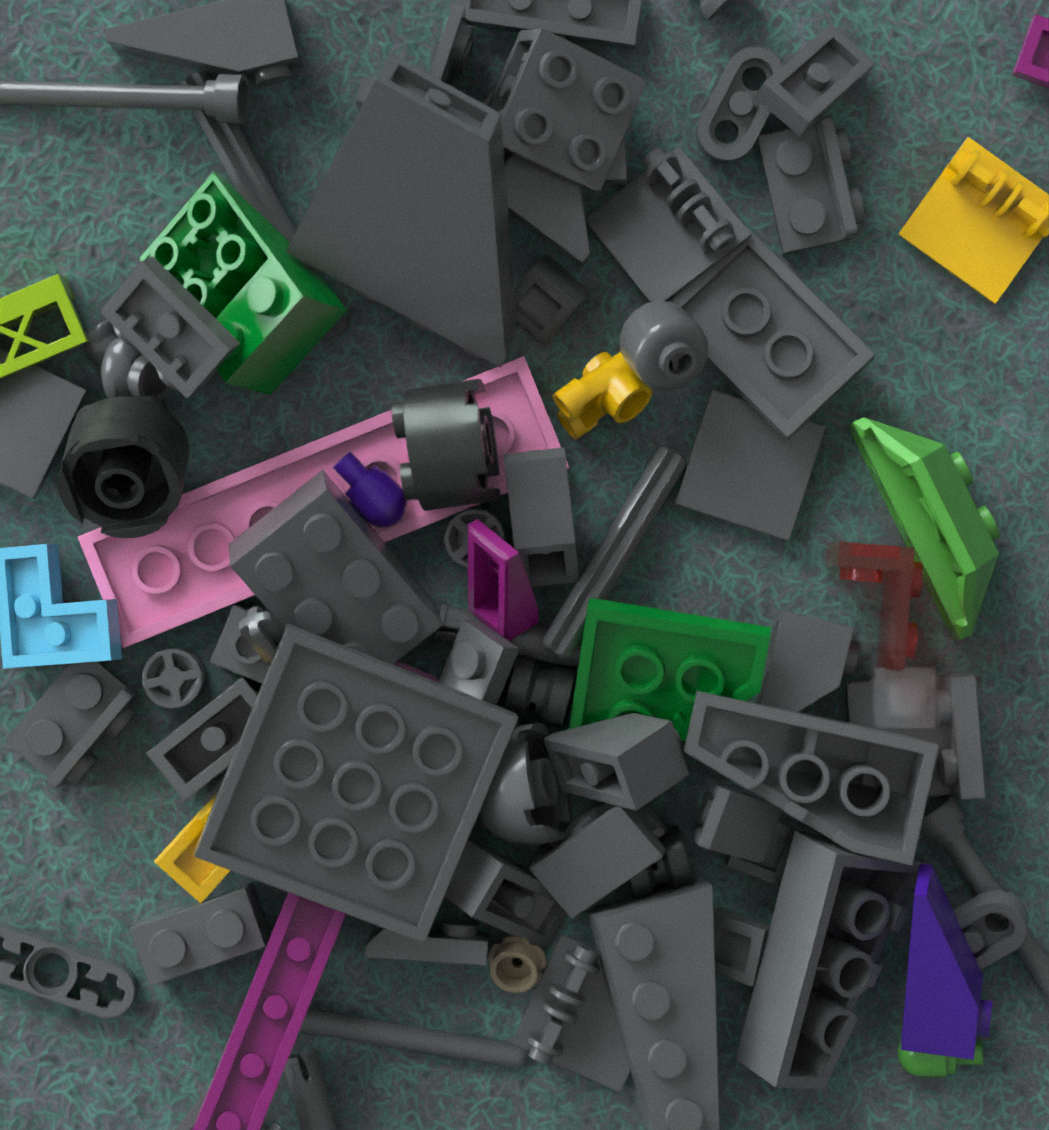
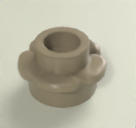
(514, 976)

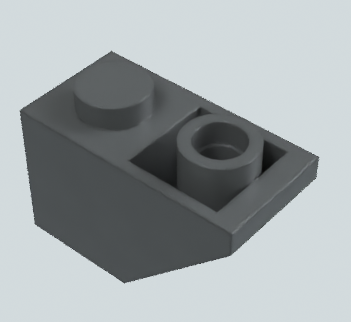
(542, 515)

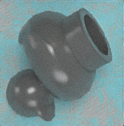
(124, 367)

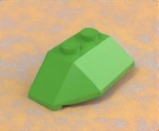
(934, 516)

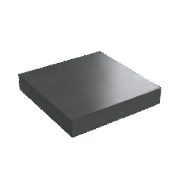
(746, 469)

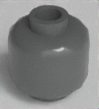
(663, 345)

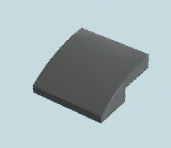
(34, 424)

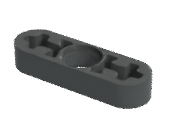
(90, 997)

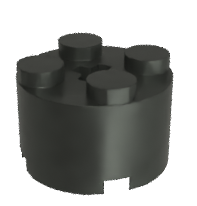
(447, 445)
(124, 465)

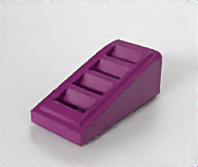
(498, 584)

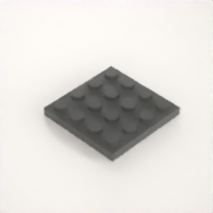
(355, 784)

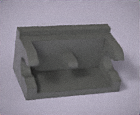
(598, 854)

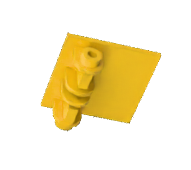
(980, 220)

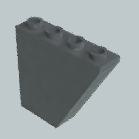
(420, 212)

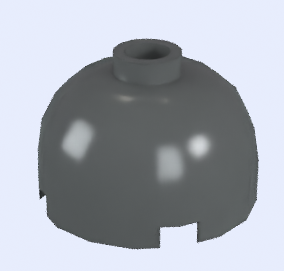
(525, 793)

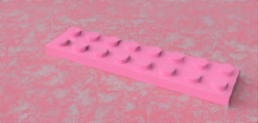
(186, 563)

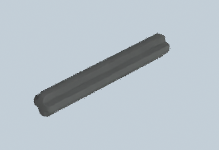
(614, 551)

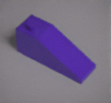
(942, 979)

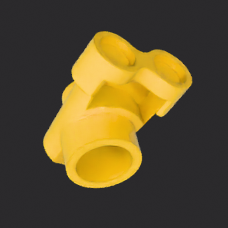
(604, 388)

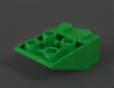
(248, 283)

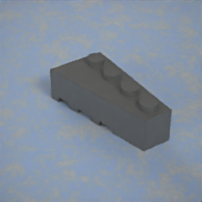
(820, 958)

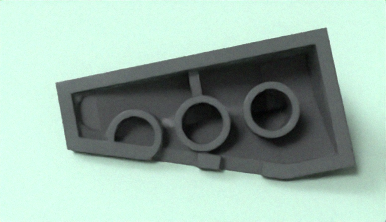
(833, 775)

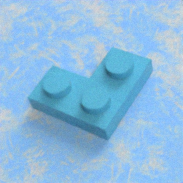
(37, 623)

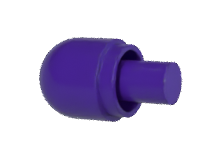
(372, 492)

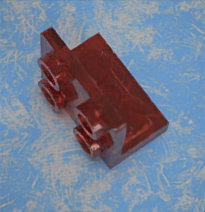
(901, 582)

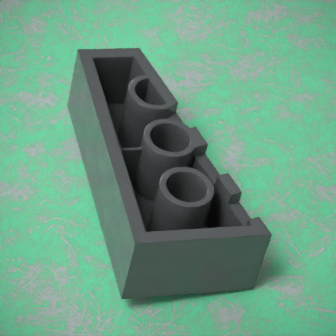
(663, 996)

